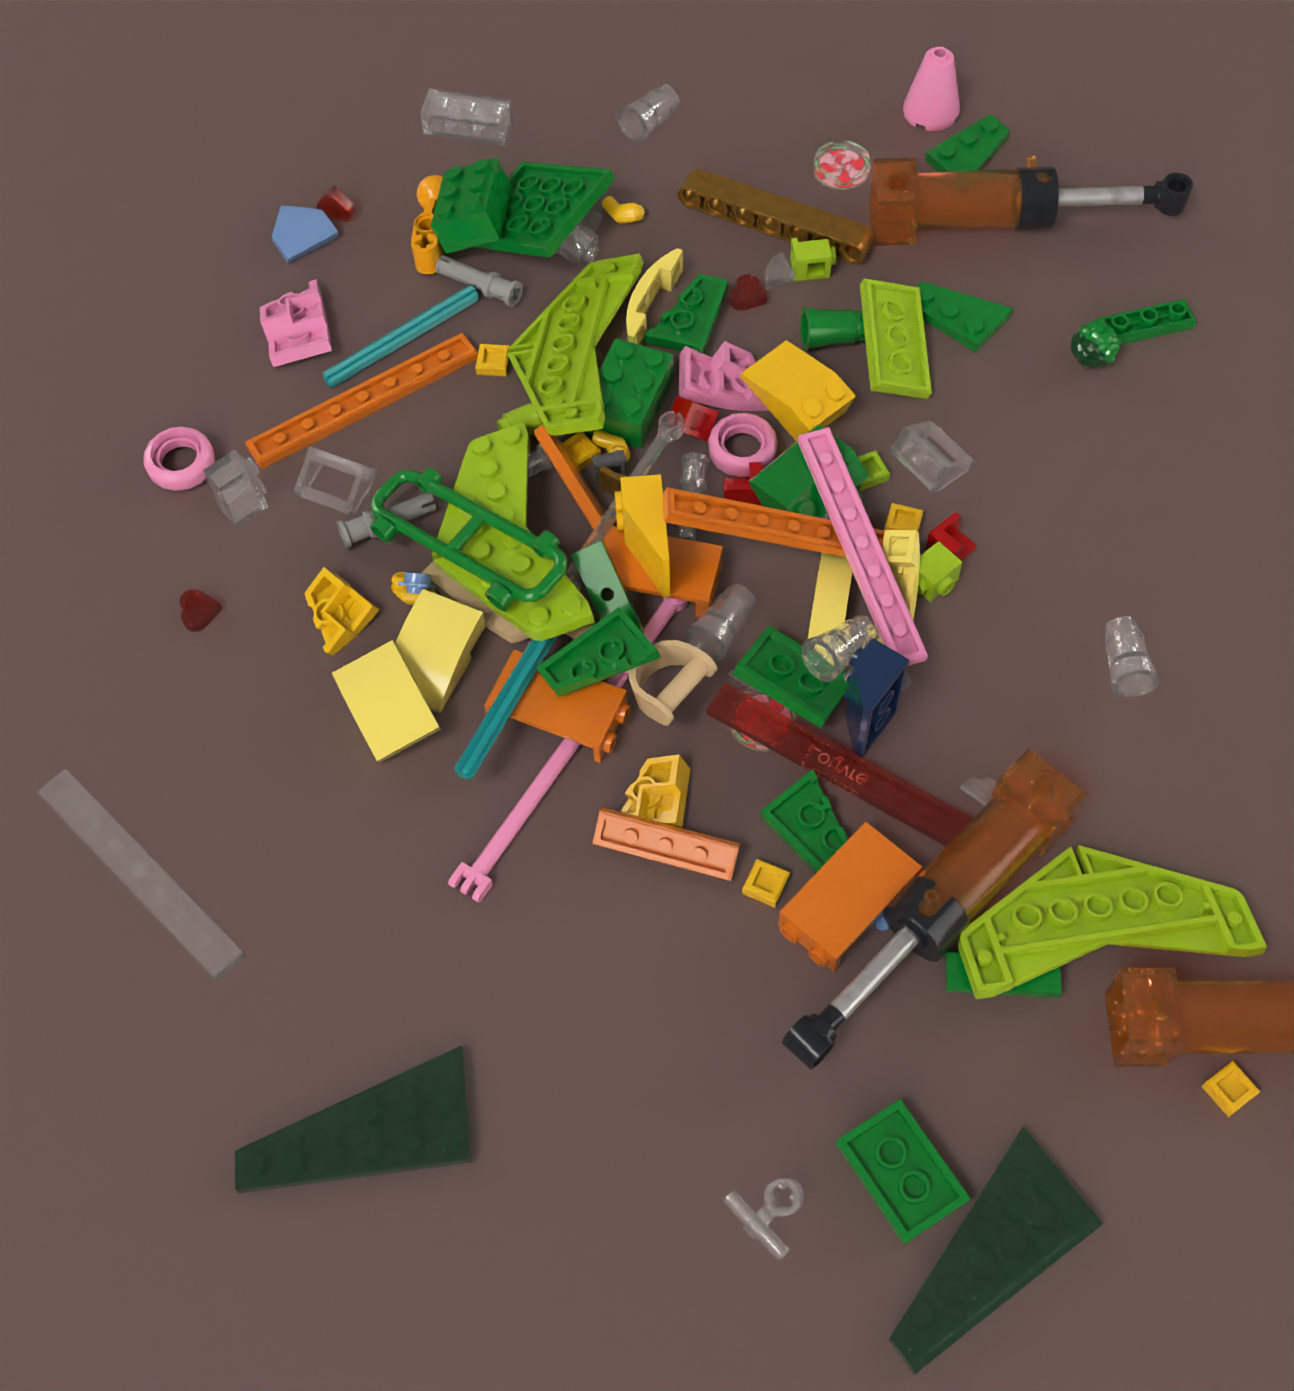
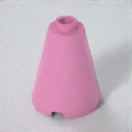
(934, 92)

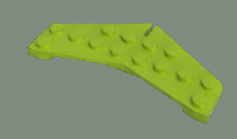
(559, 352)
(497, 479)
(1113, 902)

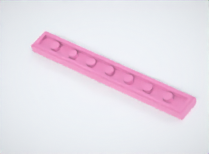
(861, 545)

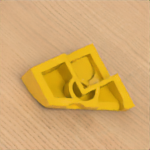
(338, 610)
(660, 791)

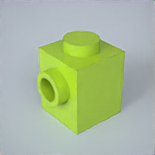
(938, 572)

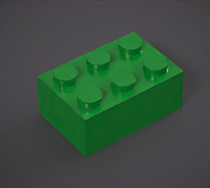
(471, 205)
(634, 389)

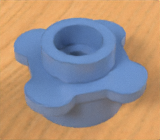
(416, 582)

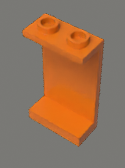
(692, 564)
(582, 716)
(846, 895)

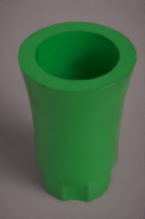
(830, 327)

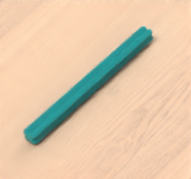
(400, 336)
(502, 708)

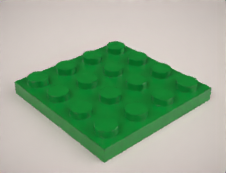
(547, 206)

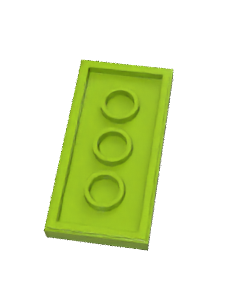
(895, 339)

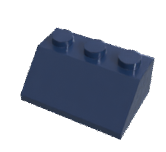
(873, 693)

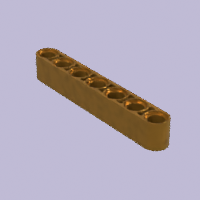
(774, 214)

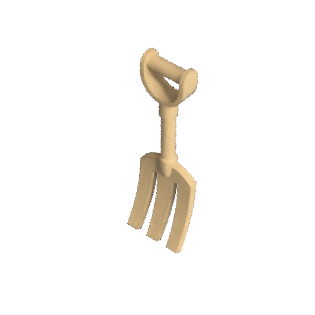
(672, 652)

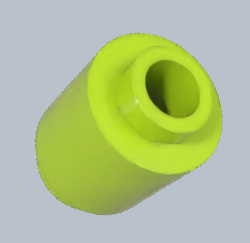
(521, 414)

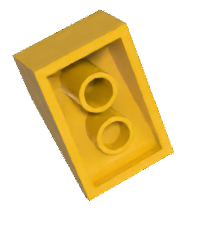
(798, 389)
(642, 520)

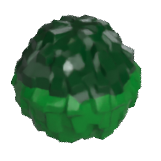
(1095, 344)

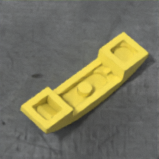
(661, 275)
(903, 557)
(830, 594)

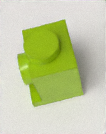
(811, 259)

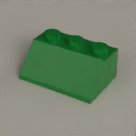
(790, 486)

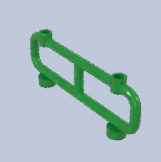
(502, 590)

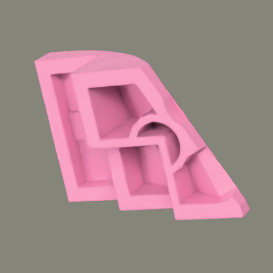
(296, 326)
(717, 379)

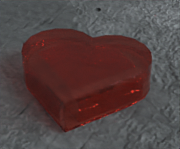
(336, 205)
(747, 293)
(198, 609)

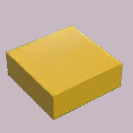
(492, 360)
(581, 449)
(903, 518)
(766, 883)
(1230, 1088)

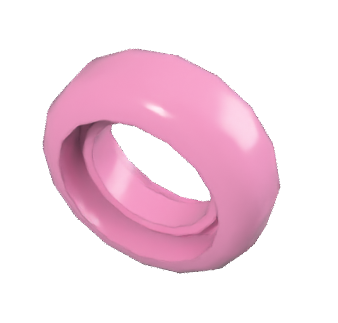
(738, 424)
(169, 440)

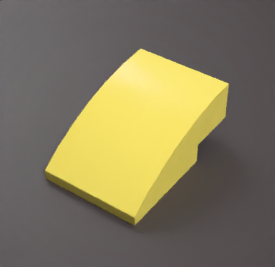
(438, 644)
(385, 701)

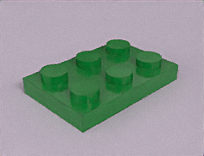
(778, 670)
(902, 1172)

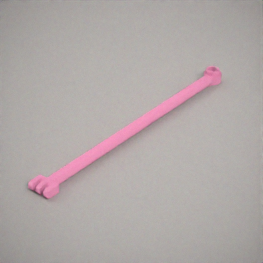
(517, 817)

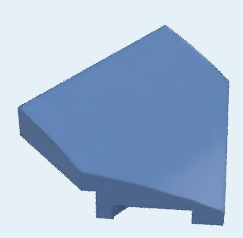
(301, 231)

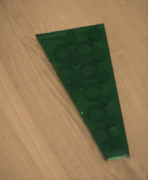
(386, 1129)
(1006, 1241)

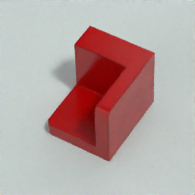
(697, 418)
(739, 488)
(953, 539)

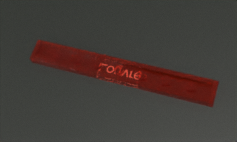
(837, 765)

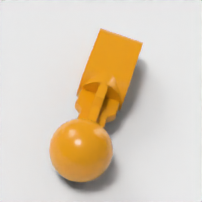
(424, 242)

